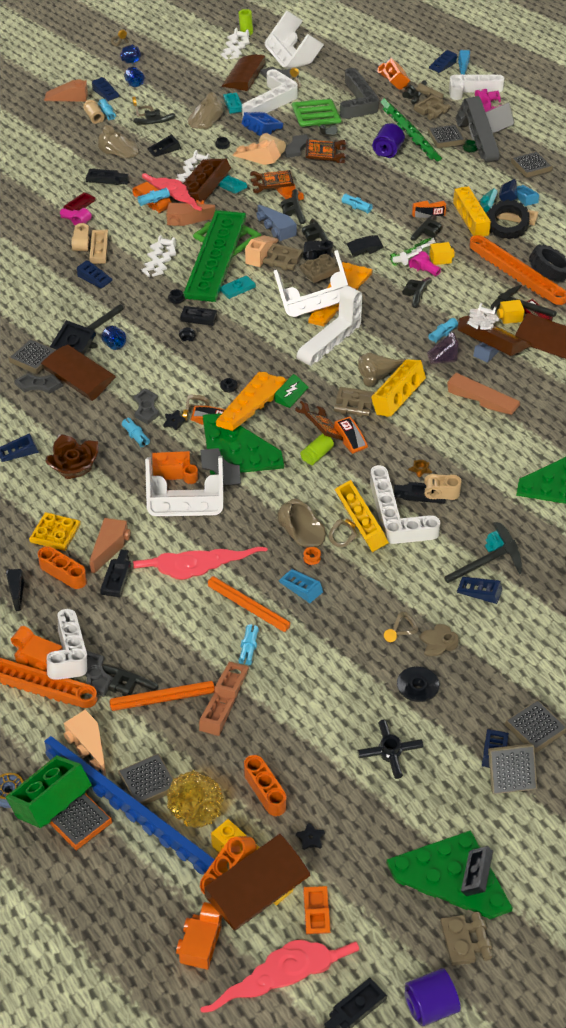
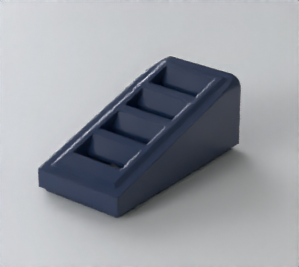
(444, 61)
(103, 88)
(508, 191)
(86, 268)
(30, 449)
(488, 595)
(485, 761)

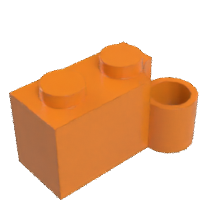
(394, 73)
(174, 466)
(32, 649)
(200, 937)

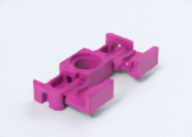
(486, 98)

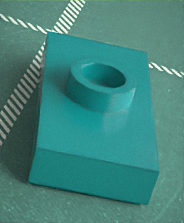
(233, 102)
(232, 184)
(488, 199)
(237, 287)

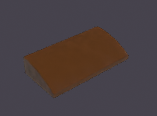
(245, 72)
(206, 177)
(543, 334)
(496, 337)
(78, 371)
(256, 882)

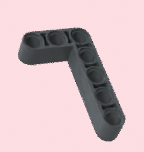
(366, 99)
(473, 114)

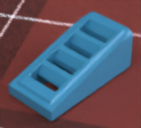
(463, 61)
(527, 196)
(309, 593)

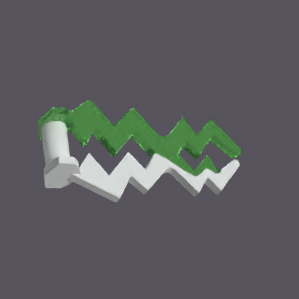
(403, 256)

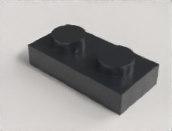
(198, 315)
(477, 871)

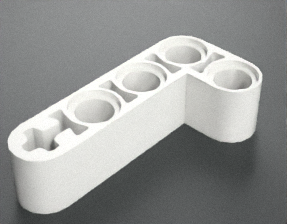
(470, 83)
(73, 658)

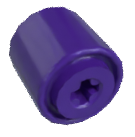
(388, 140)
(432, 997)

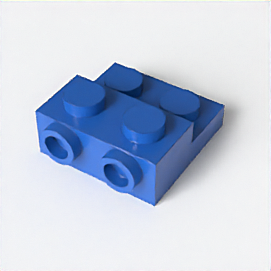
(261, 122)

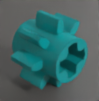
(493, 541)

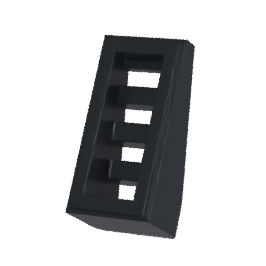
(168, 145)
(16, 586)

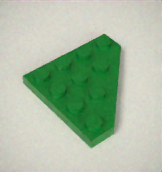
(411, 130)
(241, 447)
(545, 483)
(440, 874)

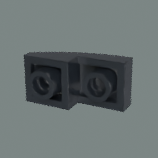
(364, 244)

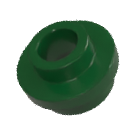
(470, 146)

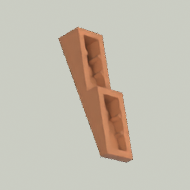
(488, 397)
(226, 691)

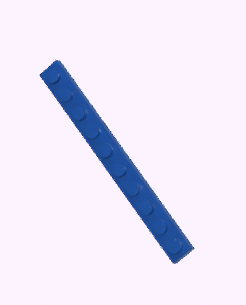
(135, 811)

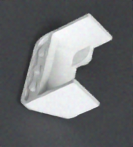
(282, 39)
(298, 306)
(184, 502)

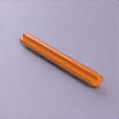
(249, 604)
(162, 695)

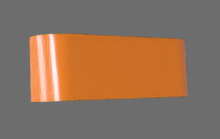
(145, 188)
(62, 567)
(263, 776)
(230, 853)

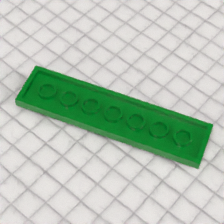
(215, 256)

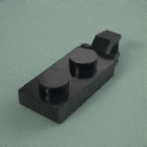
(106, 176)
(414, 492)
(116, 575)
(356, 1005)

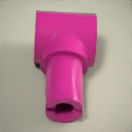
(76, 216)
(422, 262)

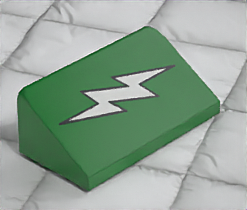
(290, 391)

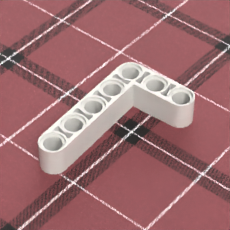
(283, 91)
(349, 319)
(396, 528)

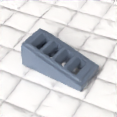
(484, 352)

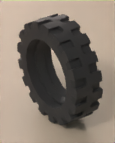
(513, 207)
(540, 258)

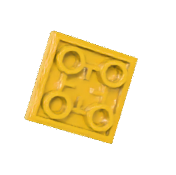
(55, 531)

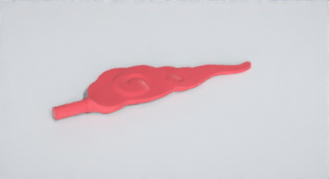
(175, 187)
(193, 563)
(283, 968)

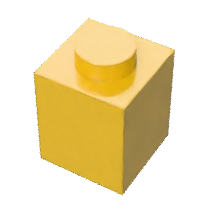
(441, 253)
(511, 311)

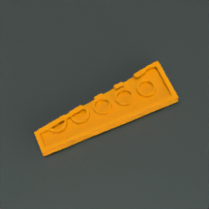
(355, 277)
(252, 397)

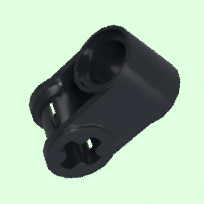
(314, 249)

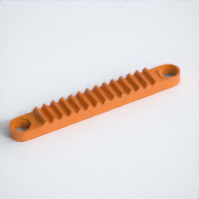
(518, 270)
(39, 683)

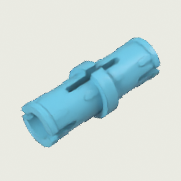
(106, 109)
(153, 196)
(356, 203)
(443, 330)
(135, 432)
(248, 644)

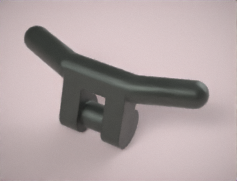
(411, 93)
(153, 117)
(331, 130)
(287, 210)
(429, 227)
(314, 231)
(415, 288)
(131, 679)

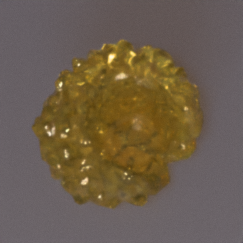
(195, 799)

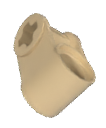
(80, 238)
(444, 486)

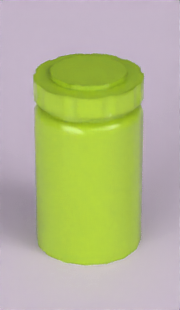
(245, 21)
(317, 449)

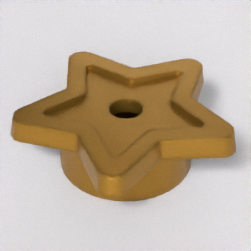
(423, 464)

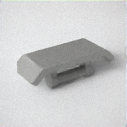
(499, 118)

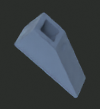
(281, 224)

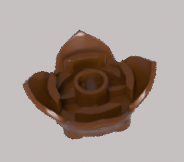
(72, 458)

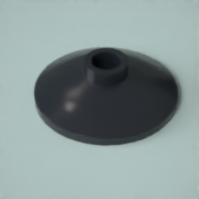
(421, 677)

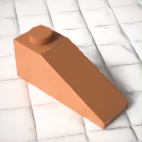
(71, 91)
(183, 213)
(109, 542)

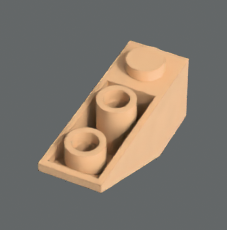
(263, 152)
(257, 249)
(85, 734)

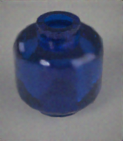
(130, 54)
(134, 76)
(113, 337)

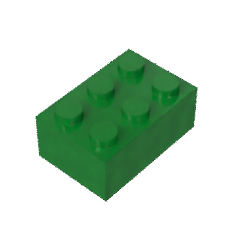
(48, 791)

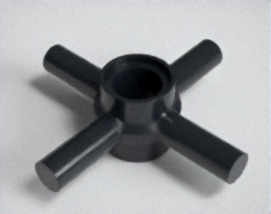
(390, 755)

